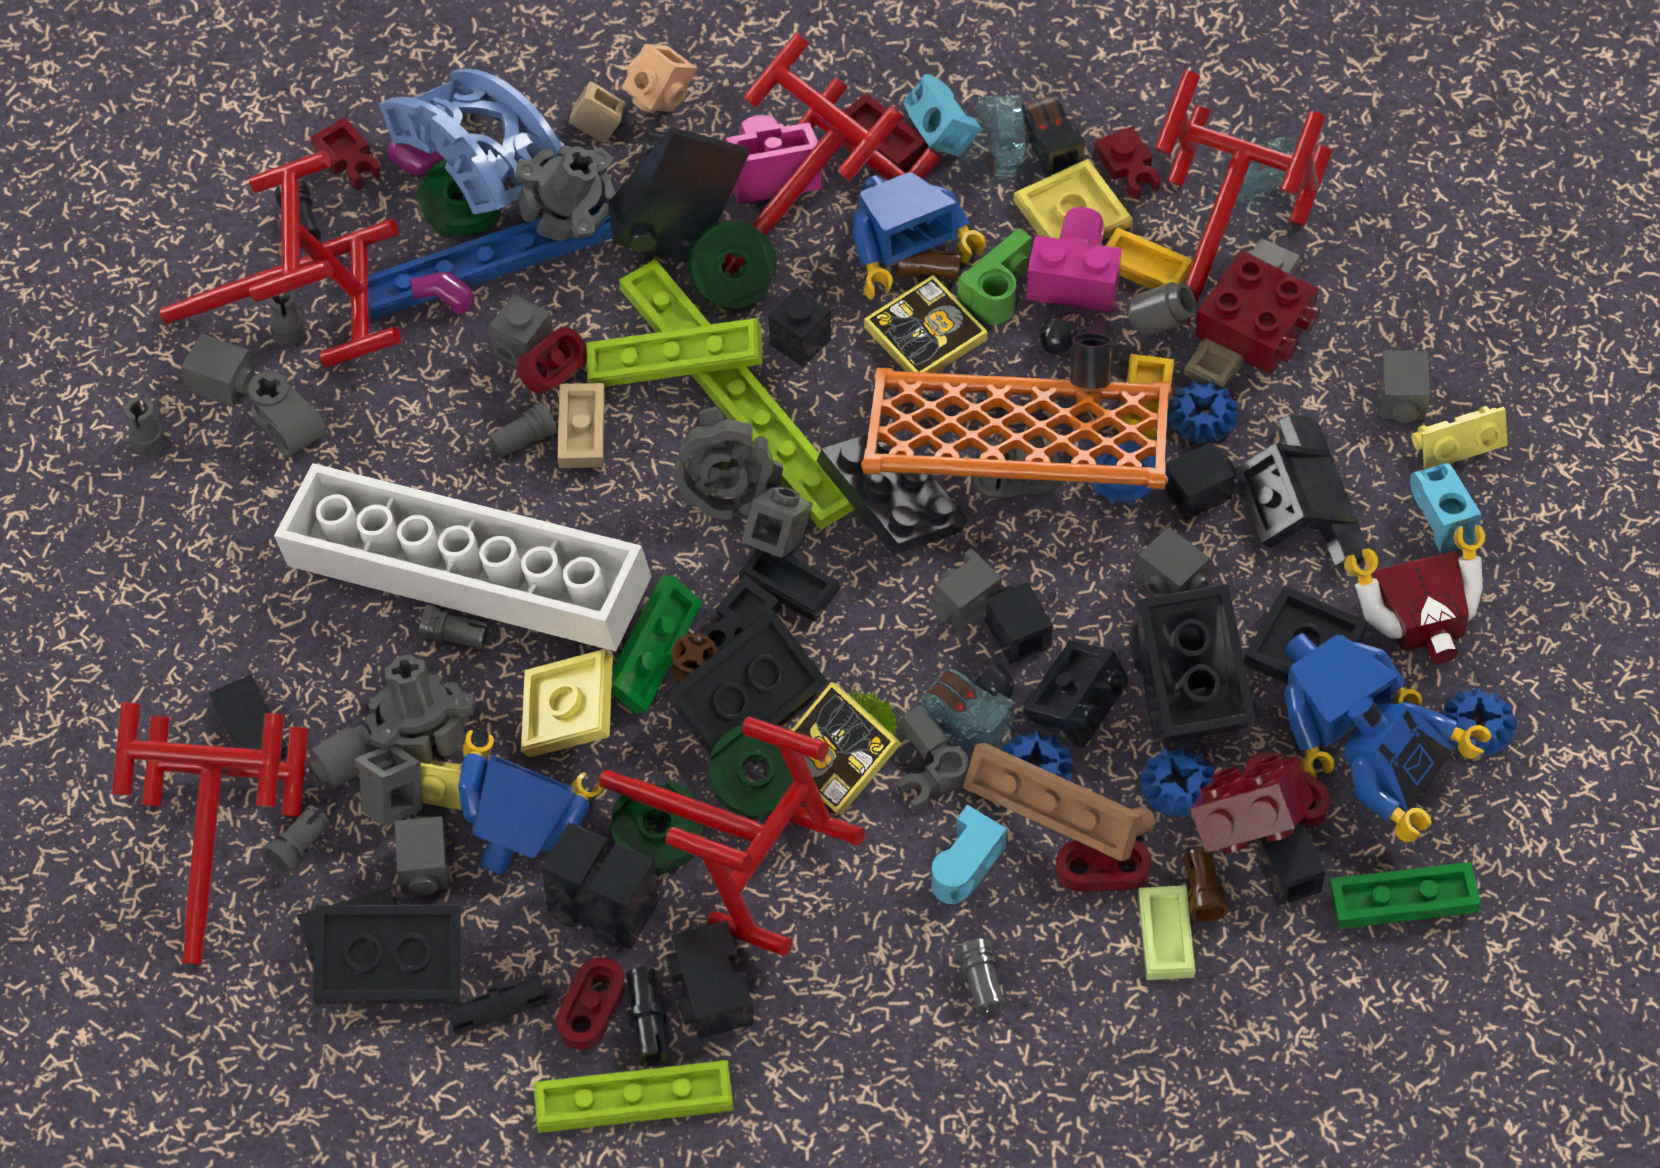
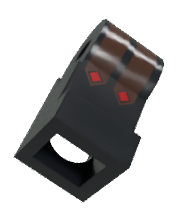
(1052, 134)

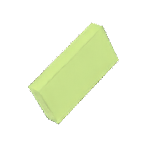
(1166, 932)

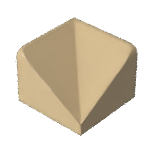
(597, 112)

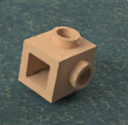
(658, 79)

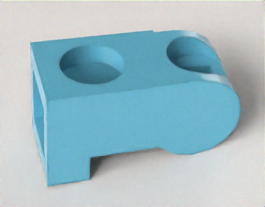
(940, 117)
(1445, 505)
(970, 858)

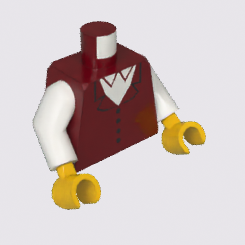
(1424, 598)

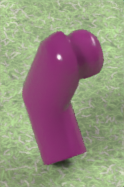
(412, 158)
(446, 287)

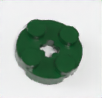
(443, 212)
(753, 276)
(728, 771)
(631, 830)

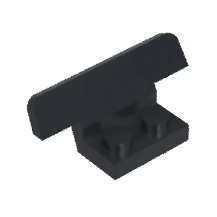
(1300, 488)

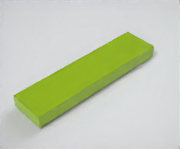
(675, 353)
(633, 1096)

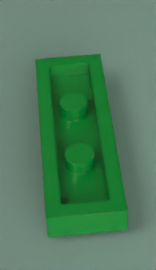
(650, 645)
(1404, 895)

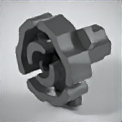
(568, 190)
(724, 463)
(419, 707)

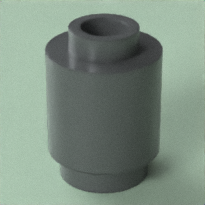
(1161, 308)
(334, 757)

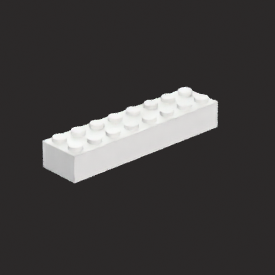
(464, 556)

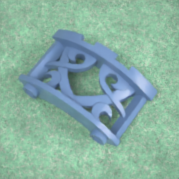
(434, 124)

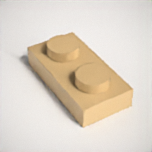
(581, 425)

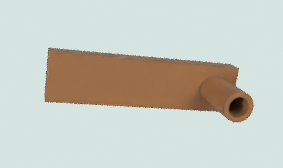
(1056, 802)

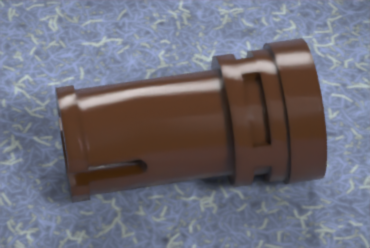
(930, 263)
(1206, 895)

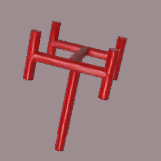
(839, 131)
(1300, 169)
(299, 272)
(211, 764)
(744, 864)

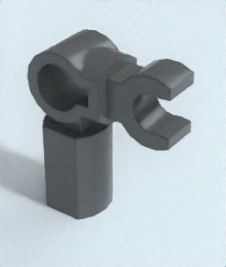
(948, 762)

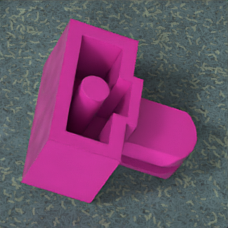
(772, 157)
(1075, 266)

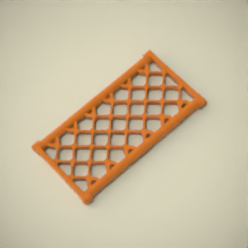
(1037, 464)

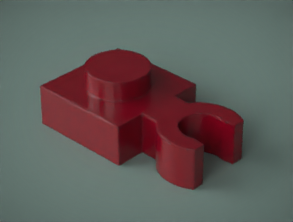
(347, 151)
(1127, 157)

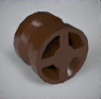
(692, 649)

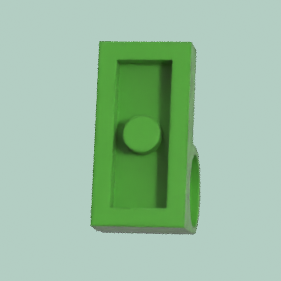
(996, 277)

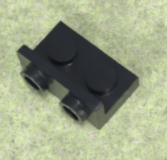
(1078, 691)

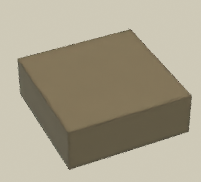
(1213, 363)

